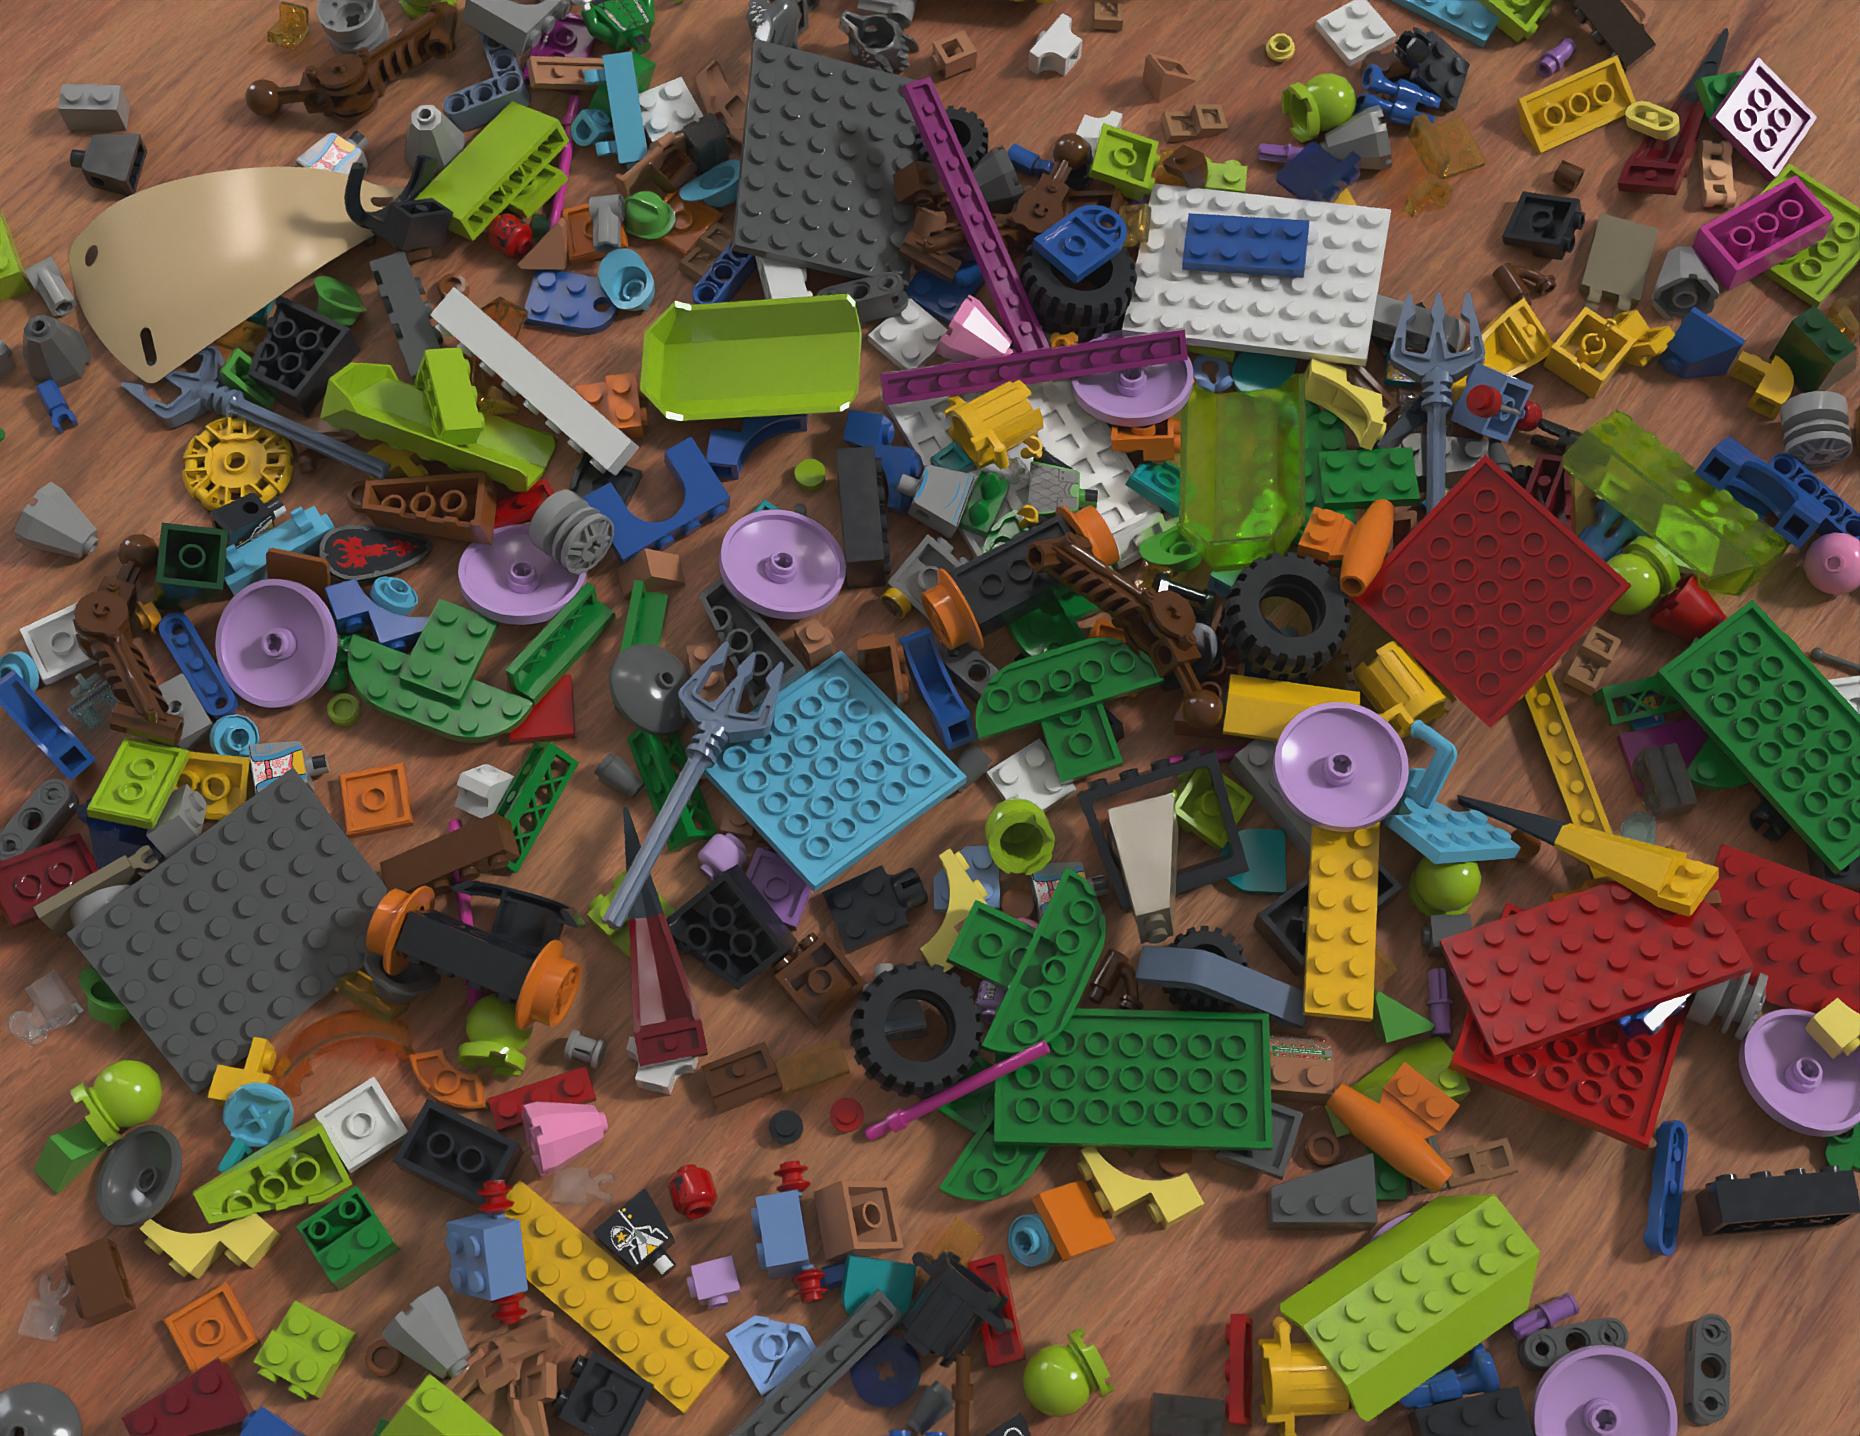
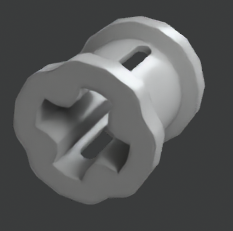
(585, 1049)

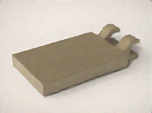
(1617, 262)
(123, 871)

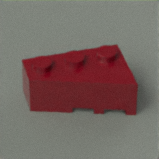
(1554, 488)
(199, 1405)

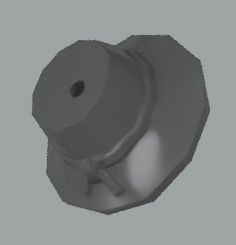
(402, 987)

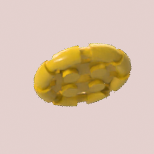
(233, 445)

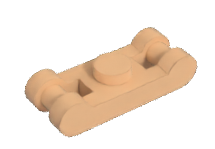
(1716, 174)

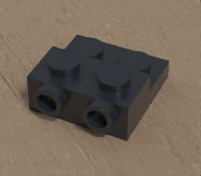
(1545, 224)
(601, 1397)

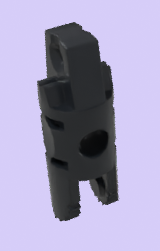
(1562, 445)

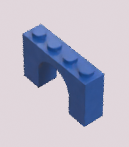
(703, 500)
(1795, 508)

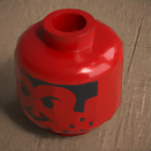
(510, 235)
(692, 1191)

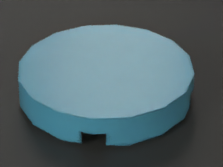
(258, 1114)

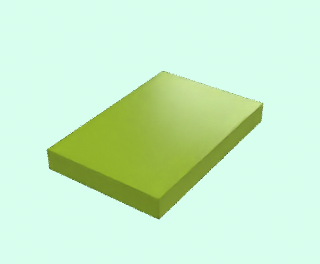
(138, 783)

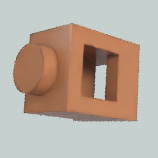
(954, 54)
(814, 642)

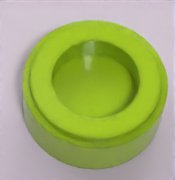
(810, 475)
(344, 710)

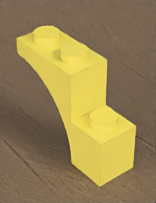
(1356, 406)
(961, 899)
(1836, 1029)
(1169, 1199)
(193, 1253)

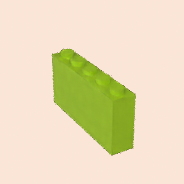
(496, 167)

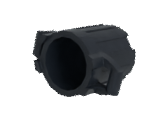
(951, 1308)

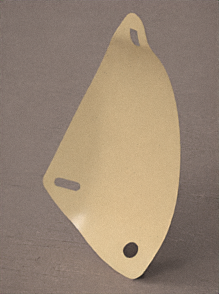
(208, 256)

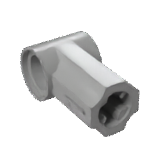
(897, 10)
(606, 216)
(49, 283)

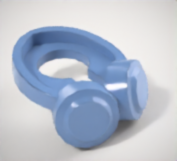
(1223, 379)

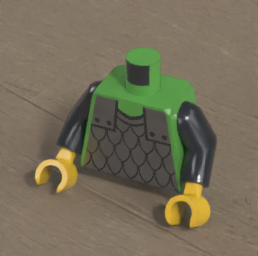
(1050, 486)

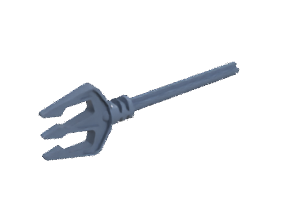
(1436, 373)
(207, 391)
(715, 725)

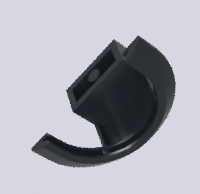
(404, 221)
(524, 916)

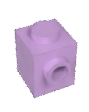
(714, 1282)

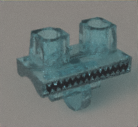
(85, 707)

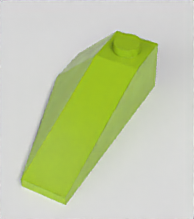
(1426, 1057)
(282, 1174)
(437, 1412)

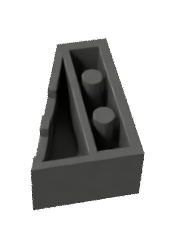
(1327, 1199)

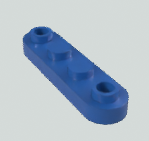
(197, 665)
(1667, 1188)

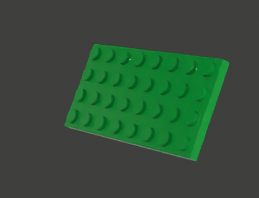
(1777, 726)
(1143, 1083)

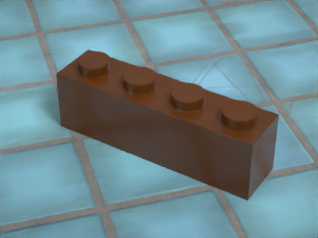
(453, 857)

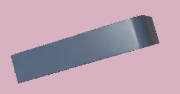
(486, 99)
(1223, 980)

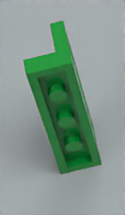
(644, 618)
(559, 645)
(1629, 690)
(659, 777)
(522, 792)

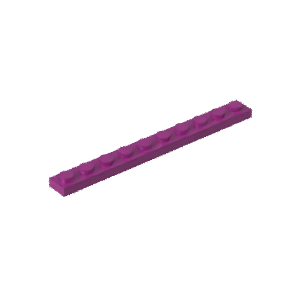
(974, 216)
(1034, 366)

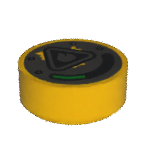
(895, 602)

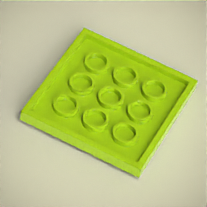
(1824, 265)

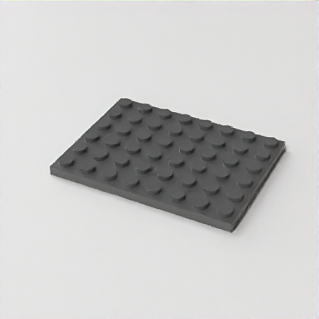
(823, 164)
(237, 929)

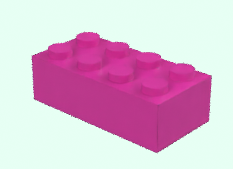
(1762, 232)

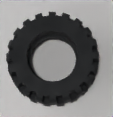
(1077, 311)
(1302, 583)
(953, 1003)

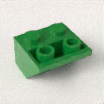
(348, 1238)

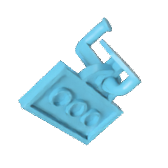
(1433, 827)

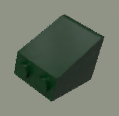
(1816, 351)
(189, 566)

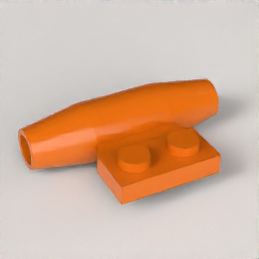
(1357, 545)
(1398, 1126)

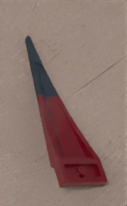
(1663, 164)
(664, 1008)

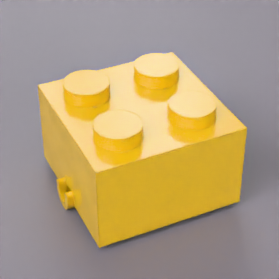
(1589, 352)

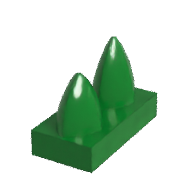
(984, 504)

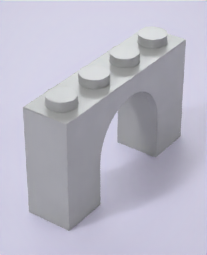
(514, 23)

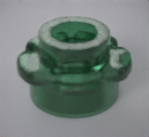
(539, 225)

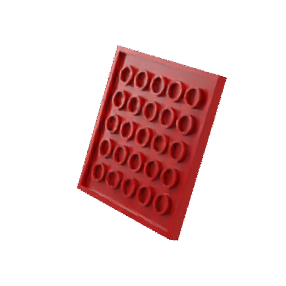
(1490, 591)
(1585, 1076)

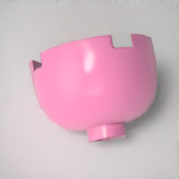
(1834, 563)

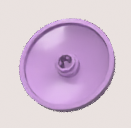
(1135, 394)
(782, 564)
(515, 579)
(276, 643)
(1340, 766)
(1798, 1078)
(1603, 1394)

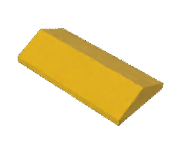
(1575, 105)
(1265, 706)
(220, 779)

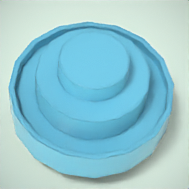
(394, 595)
(22, 665)
(233, 735)
(1030, 1240)

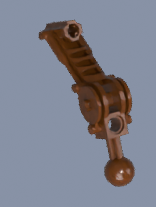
(353, 83)
(1032, 215)
(1150, 620)
(106, 637)

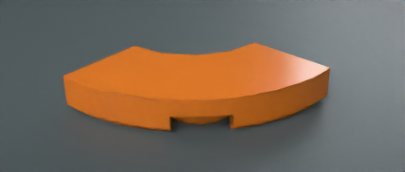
(448, 1084)

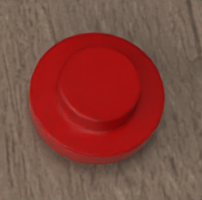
(846, 1115)

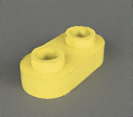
(1652, 120)

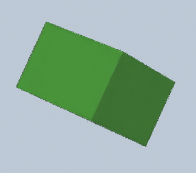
(235, 374)
(1396, 1021)
(68, 1155)

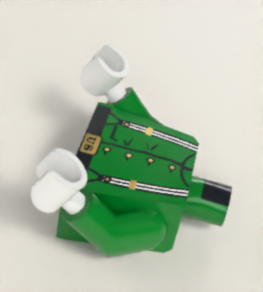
(619, 22)

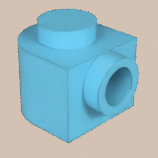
(590, 127)

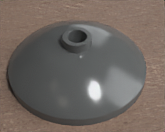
(641, 692)
(139, 1176)
(39, 1411)

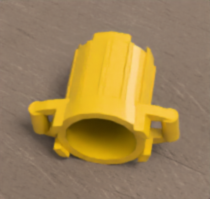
(993, 423)
(1402, 688)
(1297, 1381)

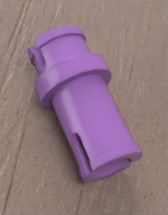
(1553, 60)

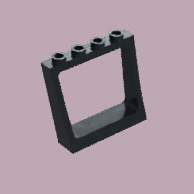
(1188, 877)

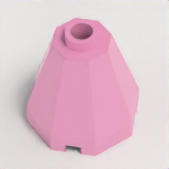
(973, 334)
(561, 1133)

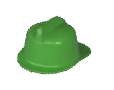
(648, 216)
(338, 301)
(1171, 550)
(101, 1000)

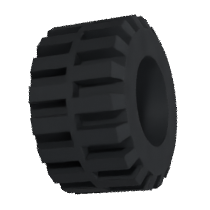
(969, 132)
(1209, 942)

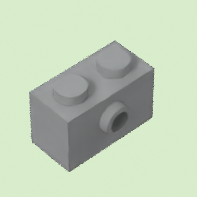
(94, 107)
(185, 703)
(179, 821)

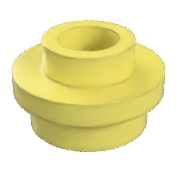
(1277, 42)

